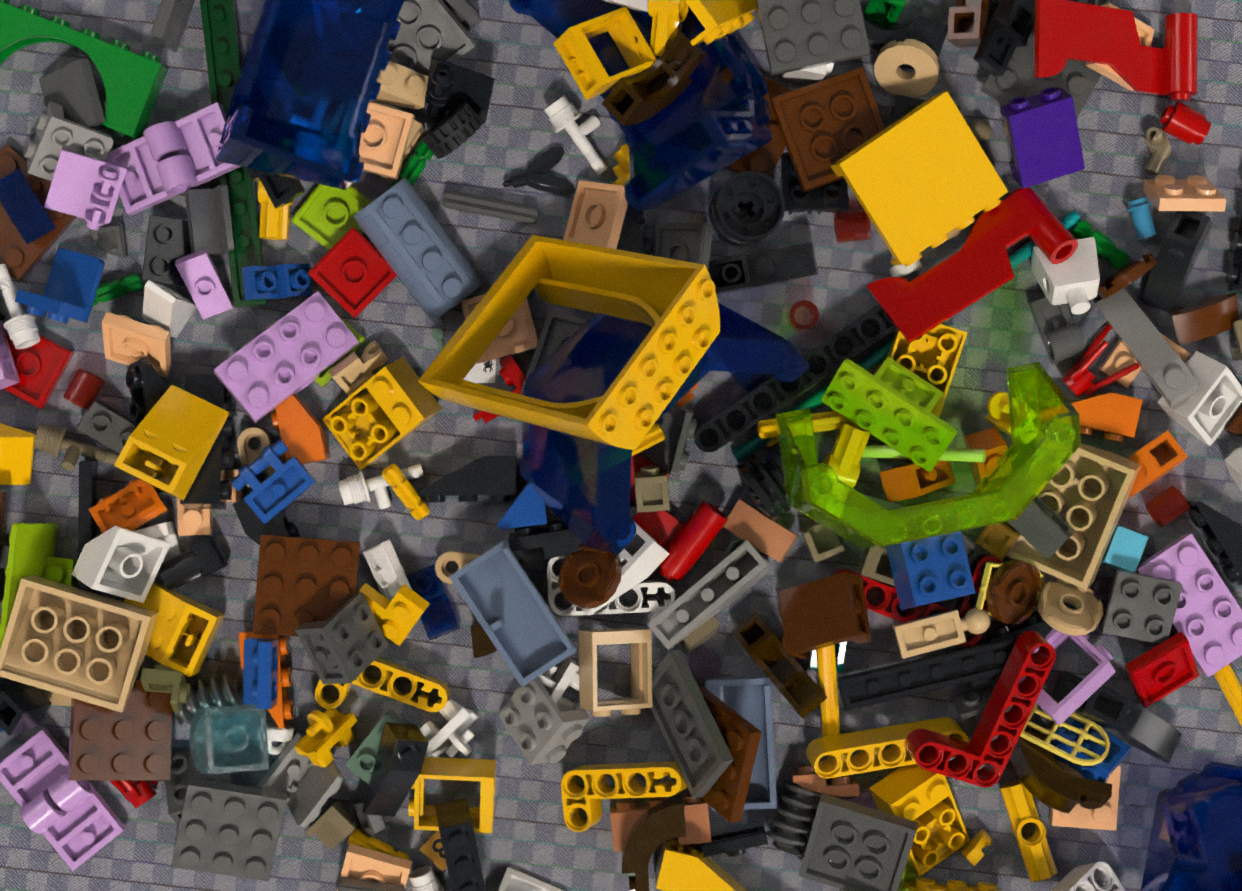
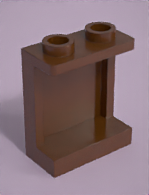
(824, 614)

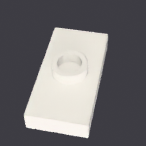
(386, 568)

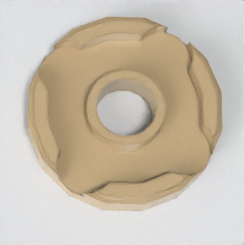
(905, 83)
(1064, 619)

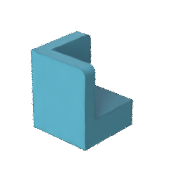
(1125, 550)

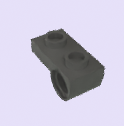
(1057, 330)
(106, 425)

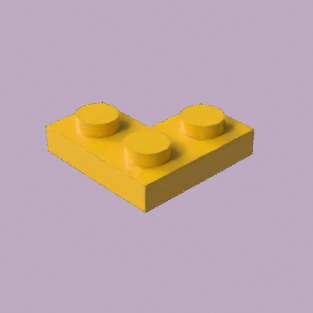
(396, 616)

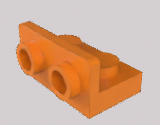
(128, 507)

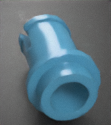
(1142, 217)

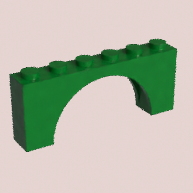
(129, 79)

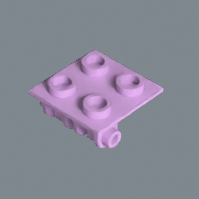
(85, 188)

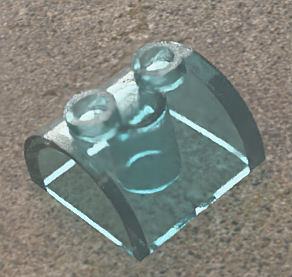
(229, 739)

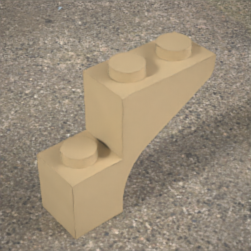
(402, 86)

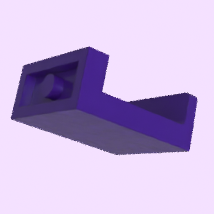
(1043, 136)

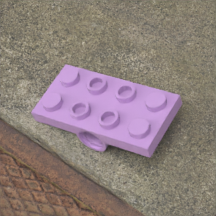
(171, 158)
(286, 357)
(1205, 606)
(62, 810)

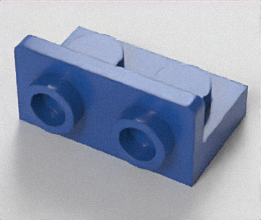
(260, 672)
(1101, 771)

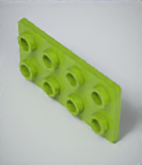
(893, 408)
(33, 554)

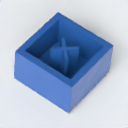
(930, 570)

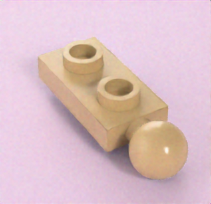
(938, 631)

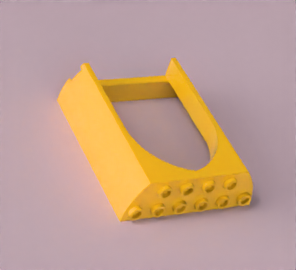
(645, 288)

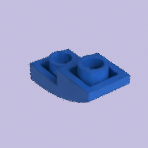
(276, 281)

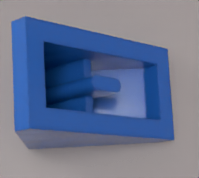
(525, 511)

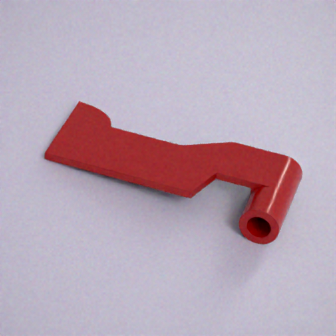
(1111, 38)
(976, 267)
(681, 540)

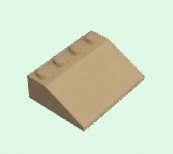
(1090, 498)
(75, 642)

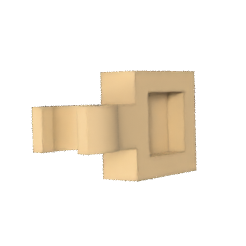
(356, 370)

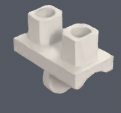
(566, 676)
(458, 721)

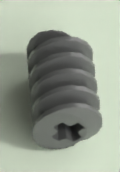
(216, 695)
(794, 819)

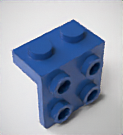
(68, 289)

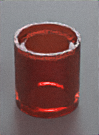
(852, 227)
(813, 311)
(83, 388)
(1167, 506)

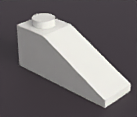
(166, 308)
(637, 563)

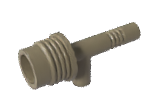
(53, 440)

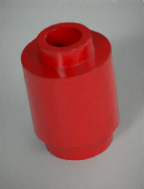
(1184, 123)

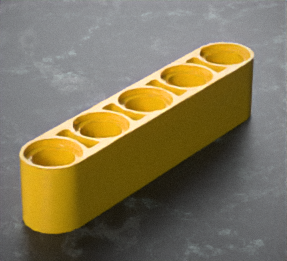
(872, 743)

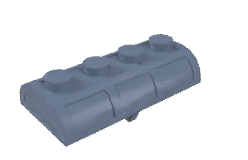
(418, 249)
(513, 613)
(752, 700)

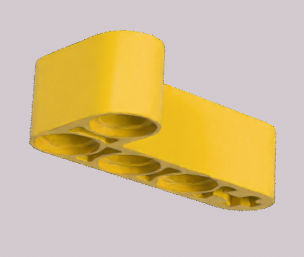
(387, 687)
(625, 787)

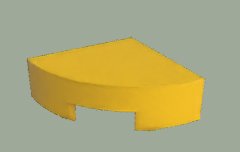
(972, 849)

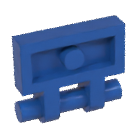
(280, 488)

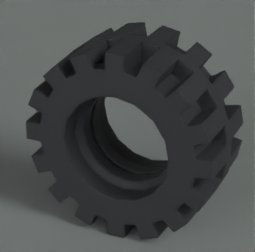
(452, 130)

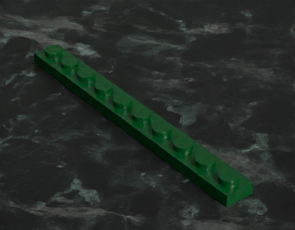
(224, 69)

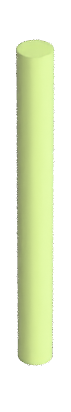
(950, 454)

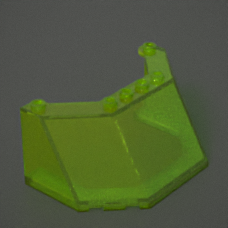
(1042, 437)

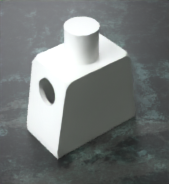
(1071, 281)

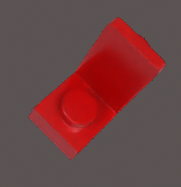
(512, 375)

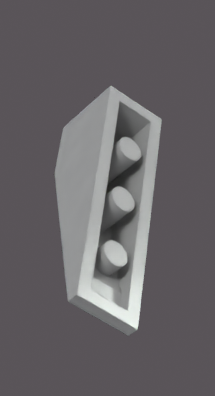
(1148, 348)
(710, 595)

